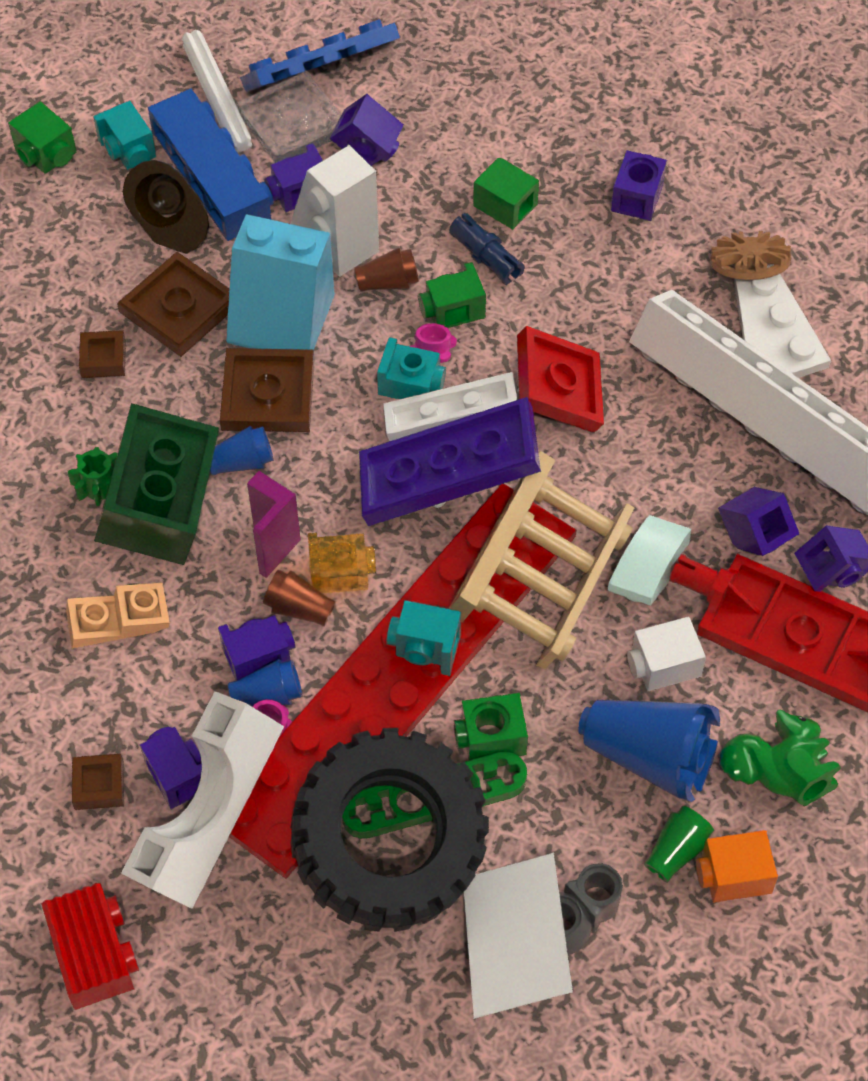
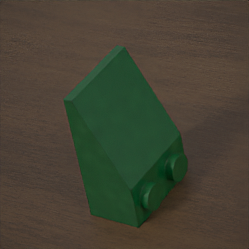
(157, 484)

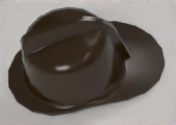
(160, 188)

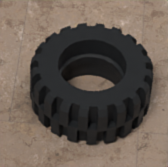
(403, 764)

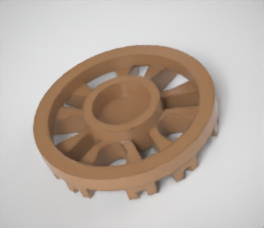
(751, 256)

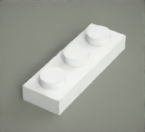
(446, 405)

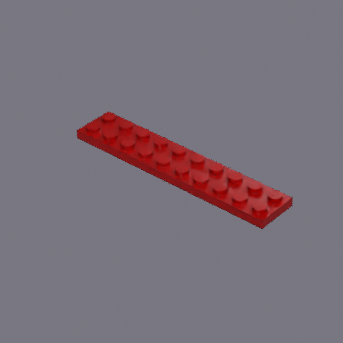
(382, 689)

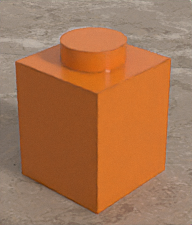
(737, 866)

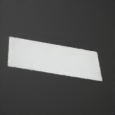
(516, 936)

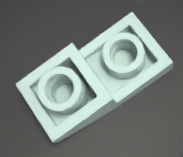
(648, 560)

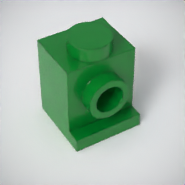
(454, 298)

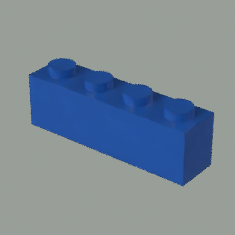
(209, 161)

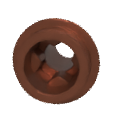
(388, 271)
(297, 599)

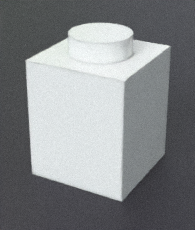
(666, 654)

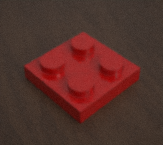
(560, 379)

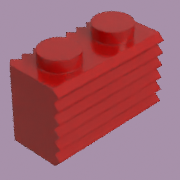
(89, 946)

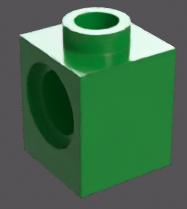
(500, 711)

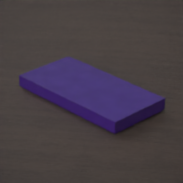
(448, 461)

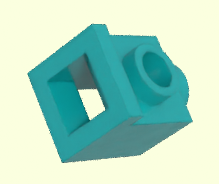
(125, 135)
(409, 371)
(426, 635)

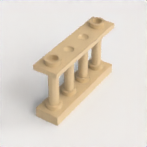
(499, 558)

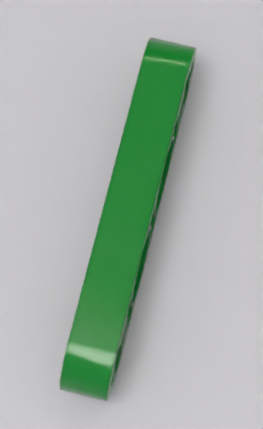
(372, 797)

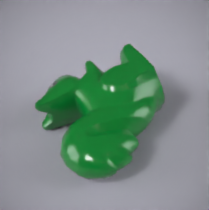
(788, 767)

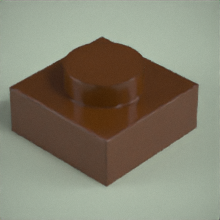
(102, 354)
(97, 781)

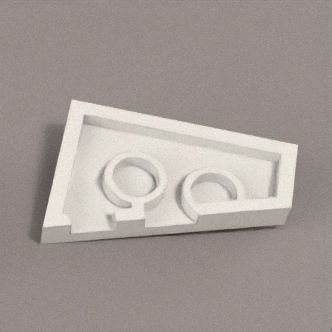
(778, 326)

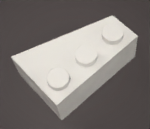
(342, 200)

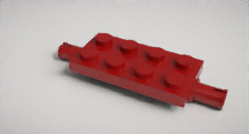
(783, 625)

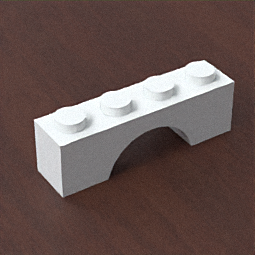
(233, 752)

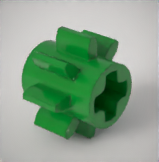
(92, 474)

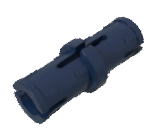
(486, 248)

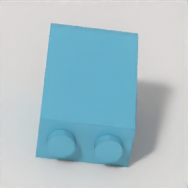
(279, 285)

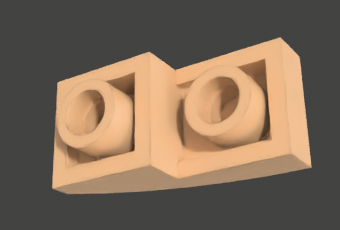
(128, 613)

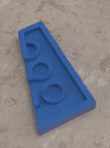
(334, 49)

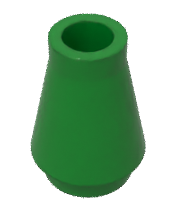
(679, 842)

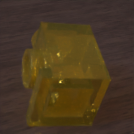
(340, 562)

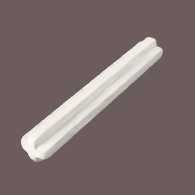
(216, 89)

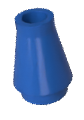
(242, 452)
(272, 682)

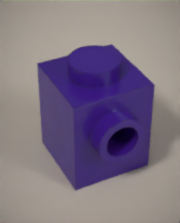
(759, 521)

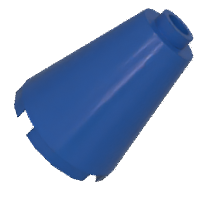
(655, 740)

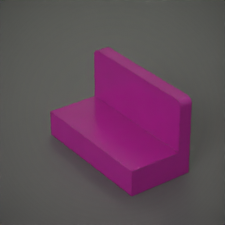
(274, 521)

